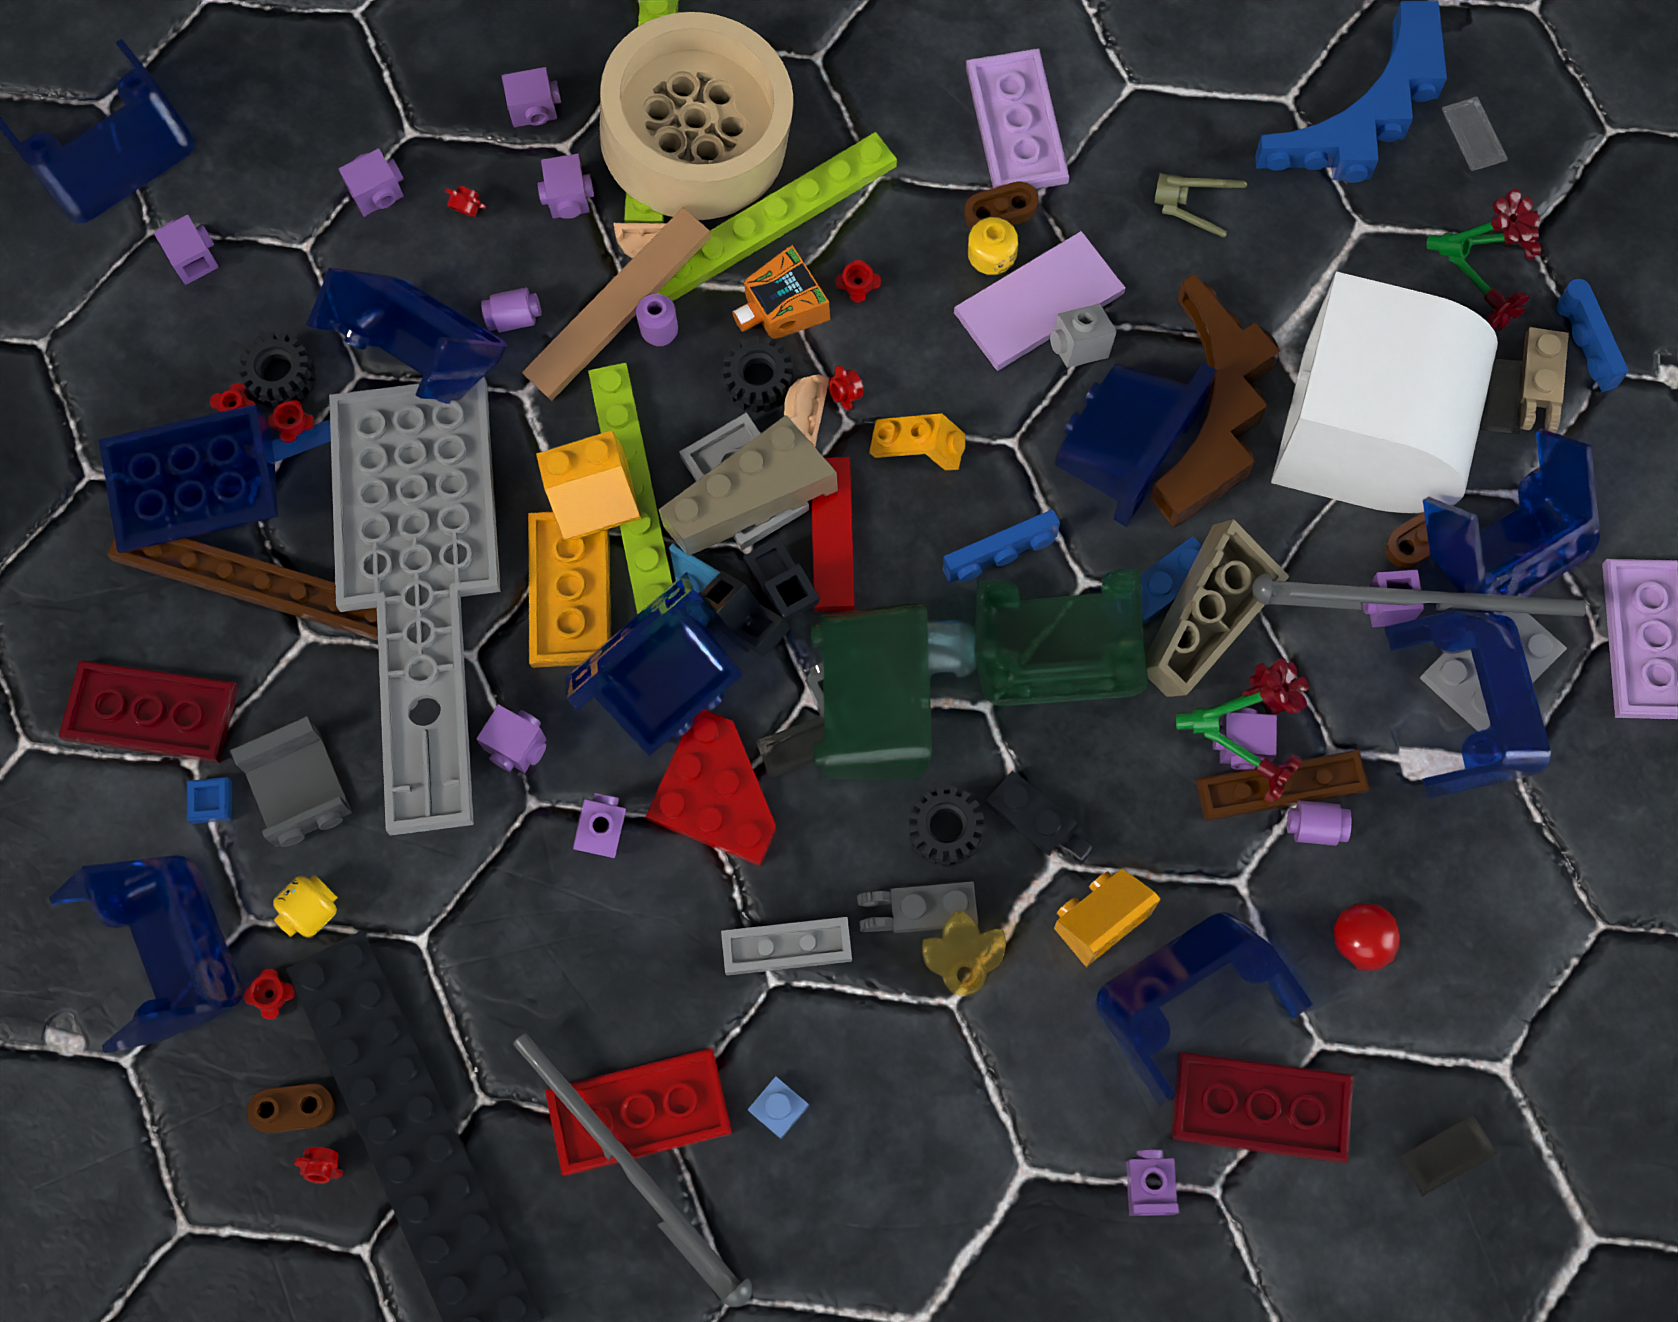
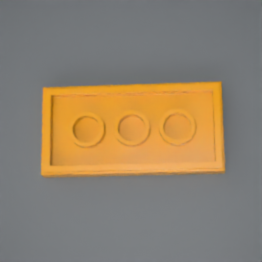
(566, 593)

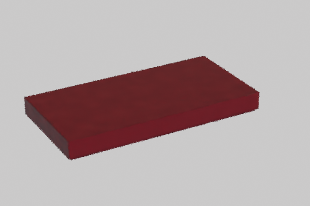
(149, 711)
(1262, 1107)

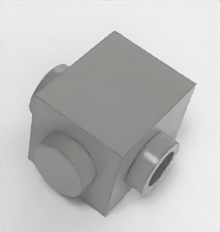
(1083, 335)

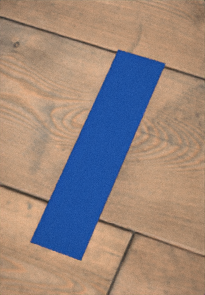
(306, 440)

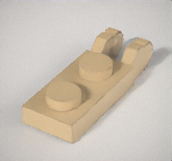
(1543, 376)

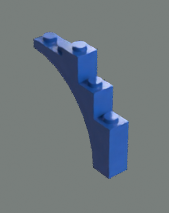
(1383, 114)

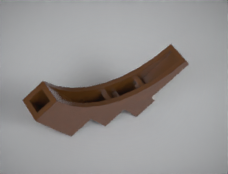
(1216, 457)

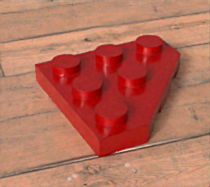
(714, 792)

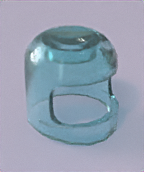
(951, 647)

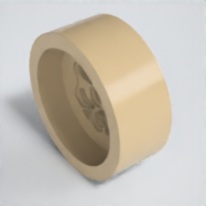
(709, 62)

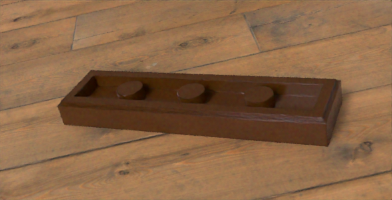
(1313, 781)

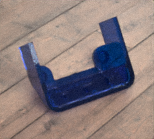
(112, 155)
(411, 327)
(1531, 545)
(1517, 737)
(175, 938)
(1133, 998)

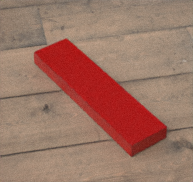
(834, 543)

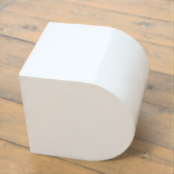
(1387, 398)

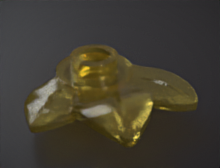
(962, 947)

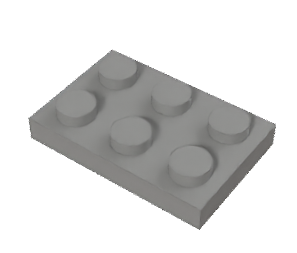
(717, 447)
(1456, 678)

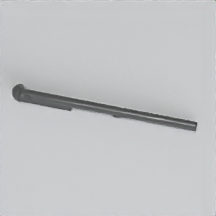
(1351, 597)
(675, 1224)

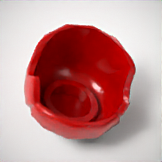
(1367, 936)

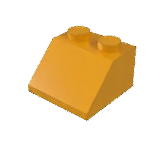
(589, 485)
(1105, 915)

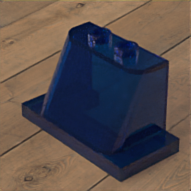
(1130, 431)
(657, 669)

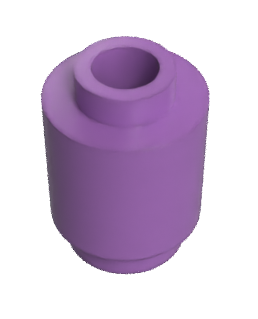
(511, 310)
(657, 319)
(1319, 823)

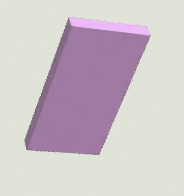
(1017, 119)
(1024, 306)
(1643, 636)

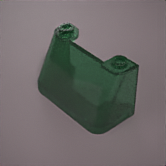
(1061, 644)
(874, 693)

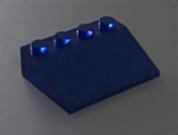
(190, 477)

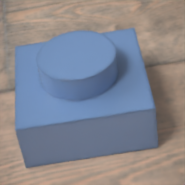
(778, 1107)

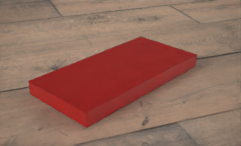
(645, 1109)

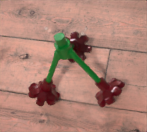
(1518, 226)
(1278, 692)

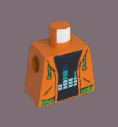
(782, 297)

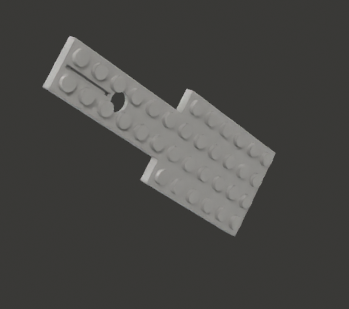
(412, 541)

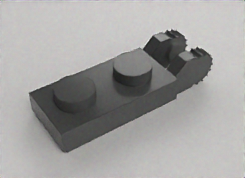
(919, 907)

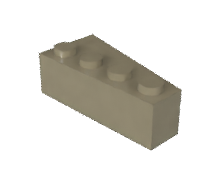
(749, 487)
(1209, 608)

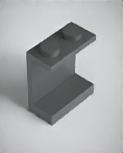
(293, 782)

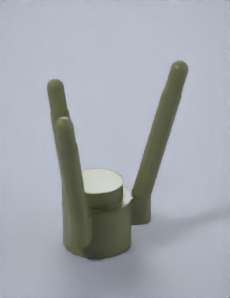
(1174, 190)

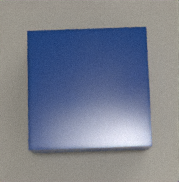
(209, 800)

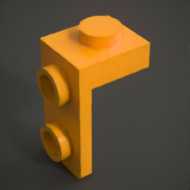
(919, 435)

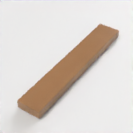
(617, 304)

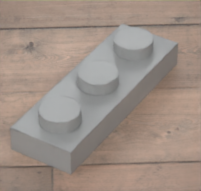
(786, 946)

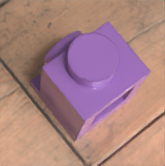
(1142, 1199)

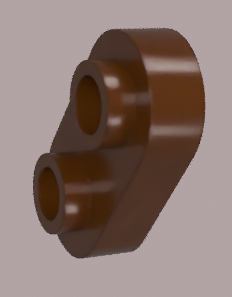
(1000, 201)
(1413, 535)
(290, 1109)

